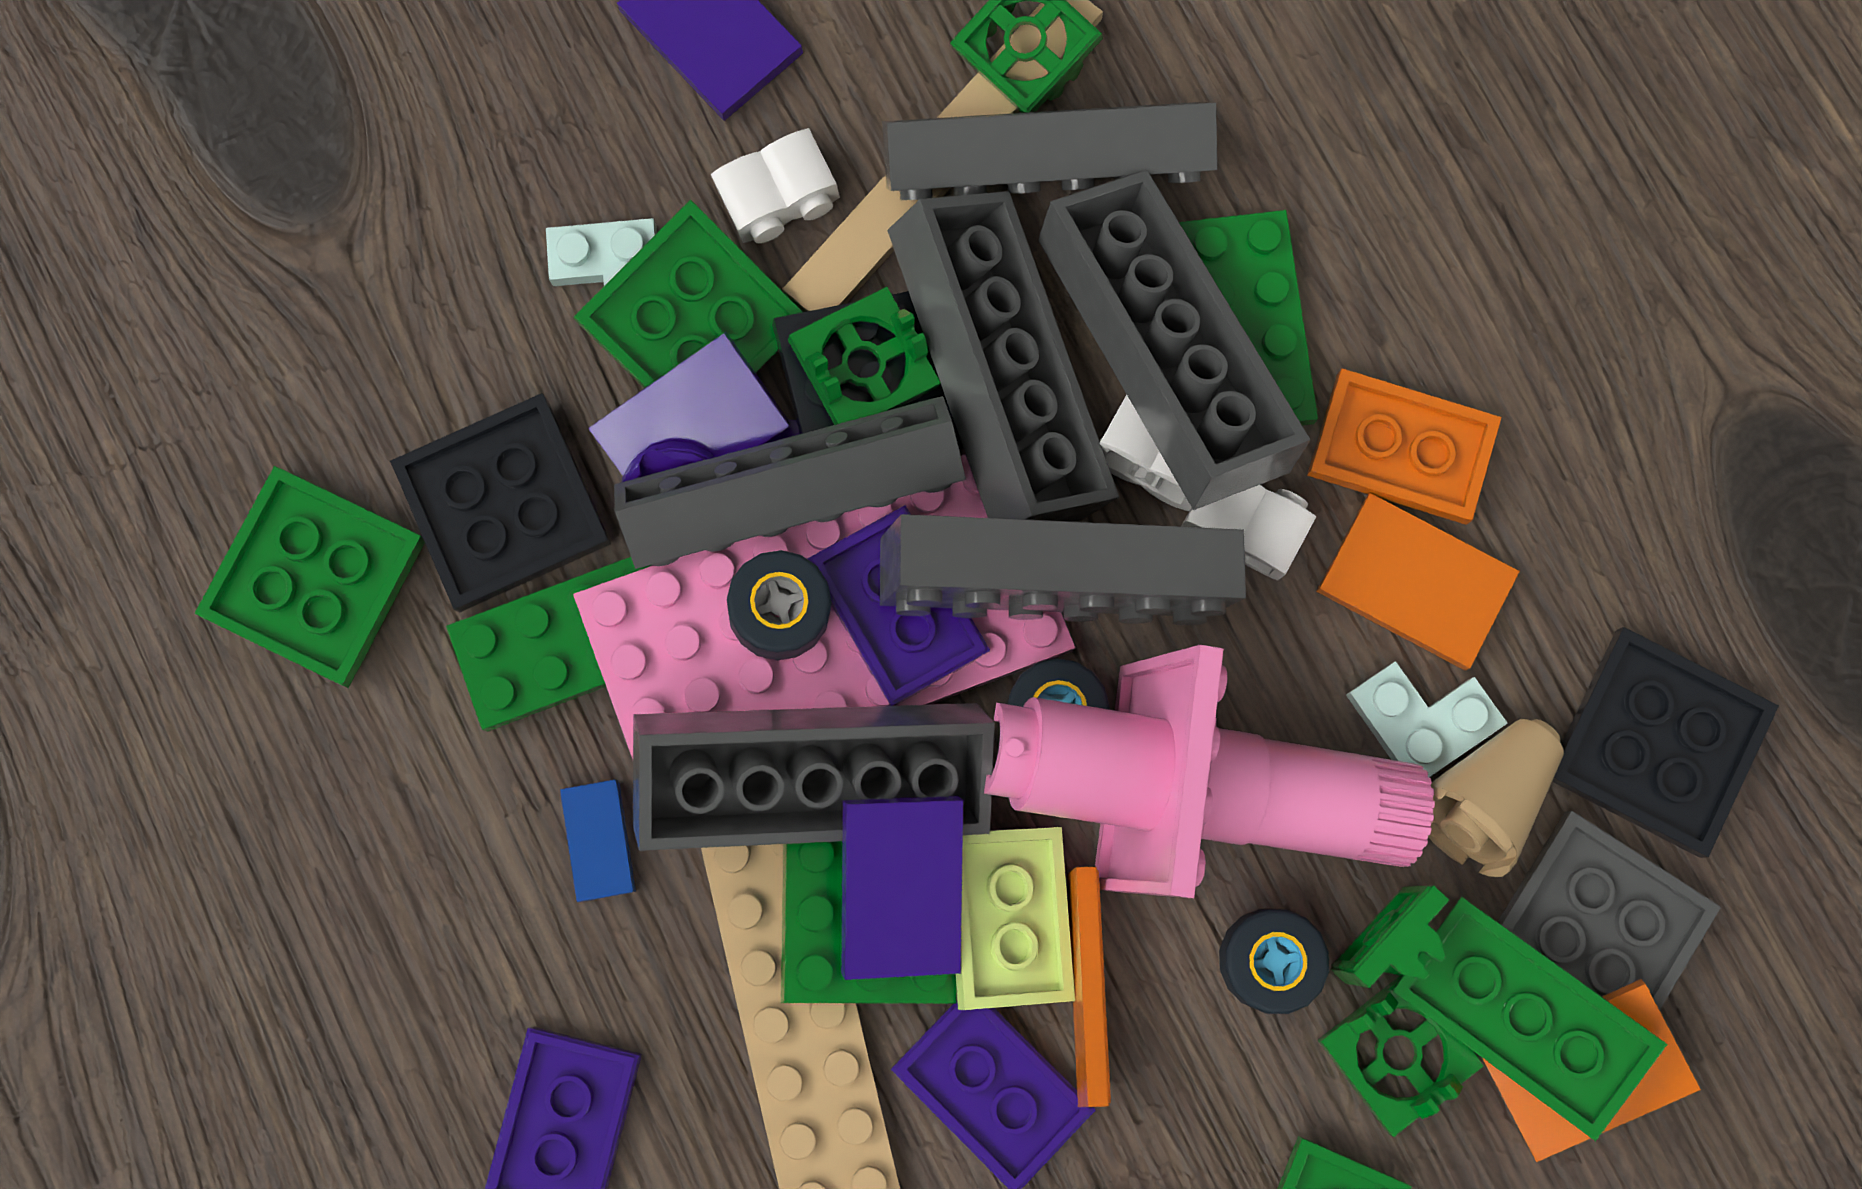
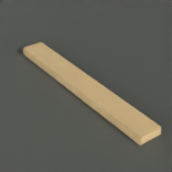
(862, 238)

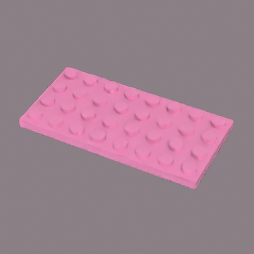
(672, 650)

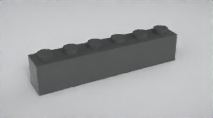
(1049, 147)
(788, 483)

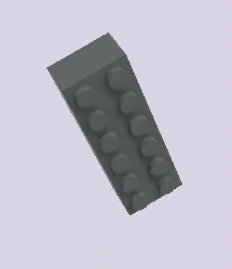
(1172, 339)
(1001, 359)
(1060, 569)
(788, 770)

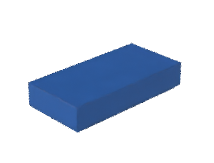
(597, 840)

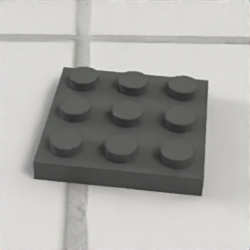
(1607, 912)

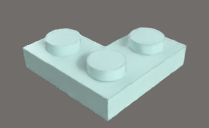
(594, 250)
(1422, 733)

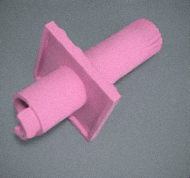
(1169, 777)

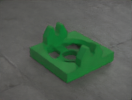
(1027, 95)
(879, 309)
(1395, 939)
(1391, 1111)

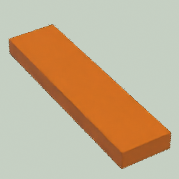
(1089, 988)

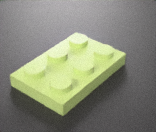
(1014, 920)

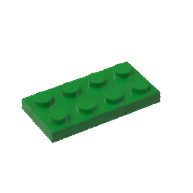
(1257, 276)
(530, 651)
(1532, 1019)

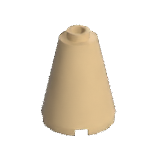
(1495, 795)

